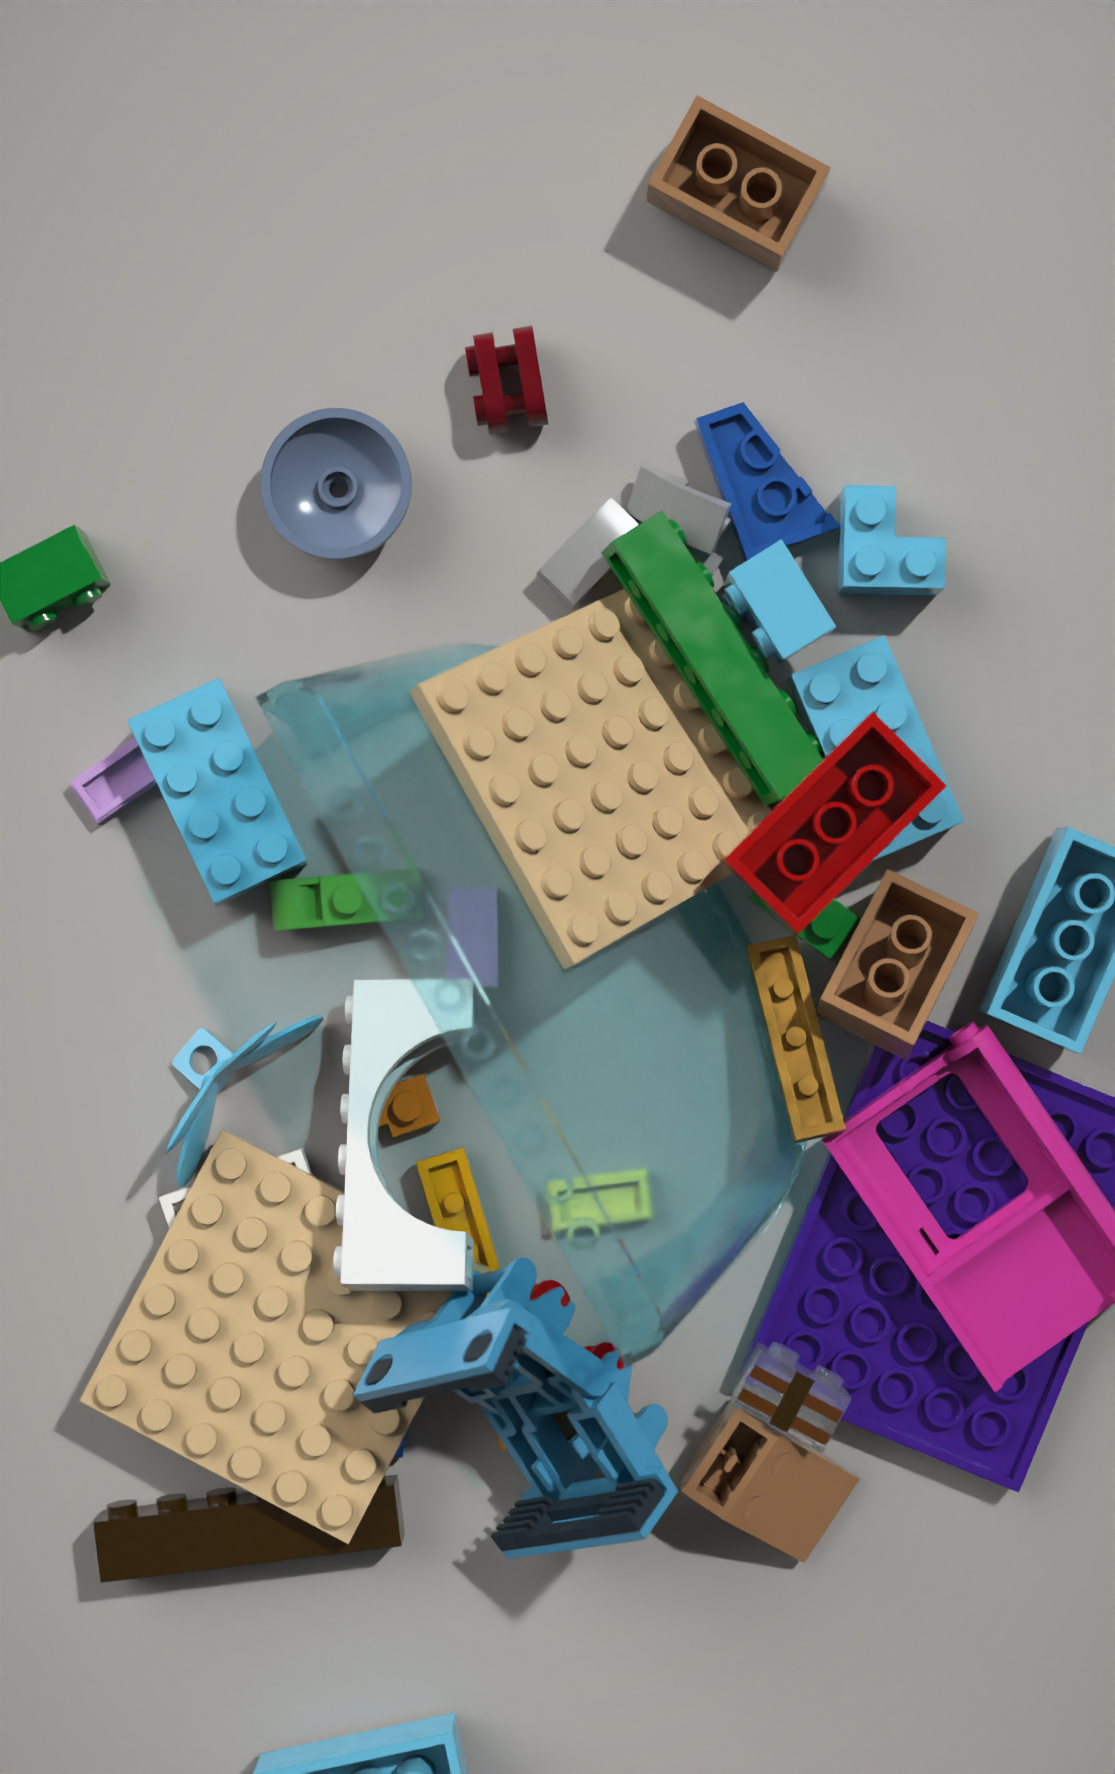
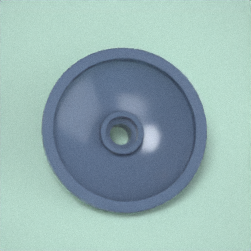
(330, 449)

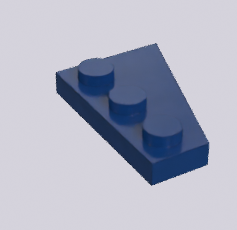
(763, 489)

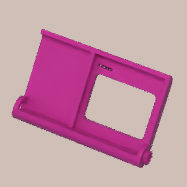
(1030, 1265)

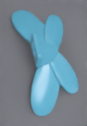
(198, 1117)

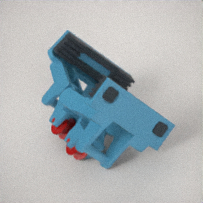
(520, 1371)

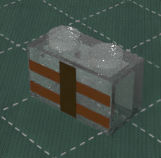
(790, 1395)

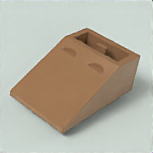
(766, 1483)

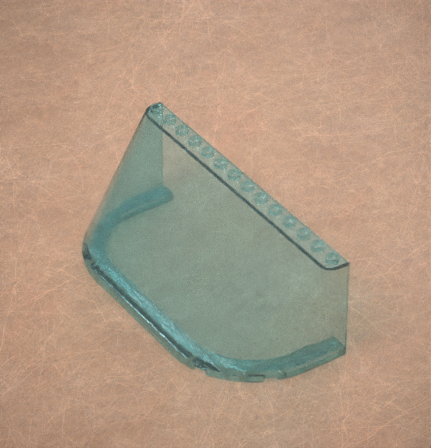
(617, 1085)

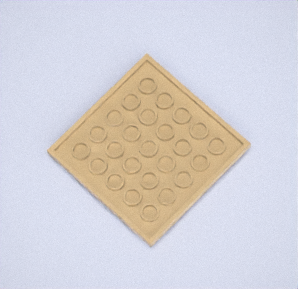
(592, 773)
(254, 1346)

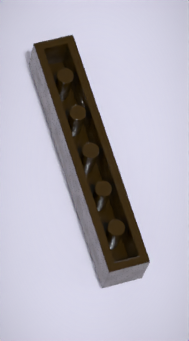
(228, 1532)

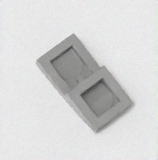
(694, 511)
(579, 561)

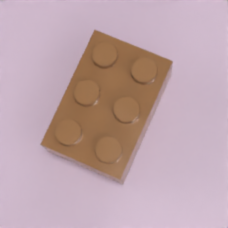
(737, 183)
(896, 964)

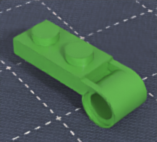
(318, 902)

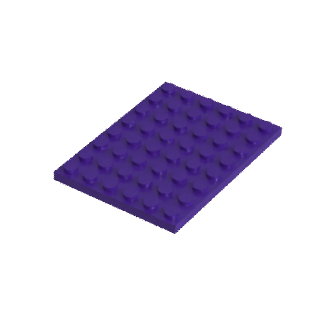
(863, 1313)

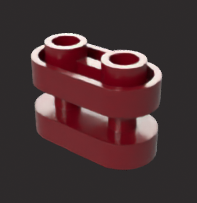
(485, 360)

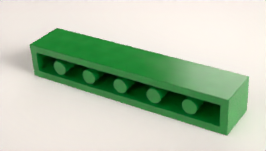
(713, 656)

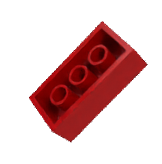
(833, 823)

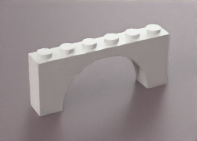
(380, 1240)

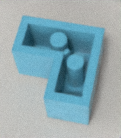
(876, 560)
(779, 601)

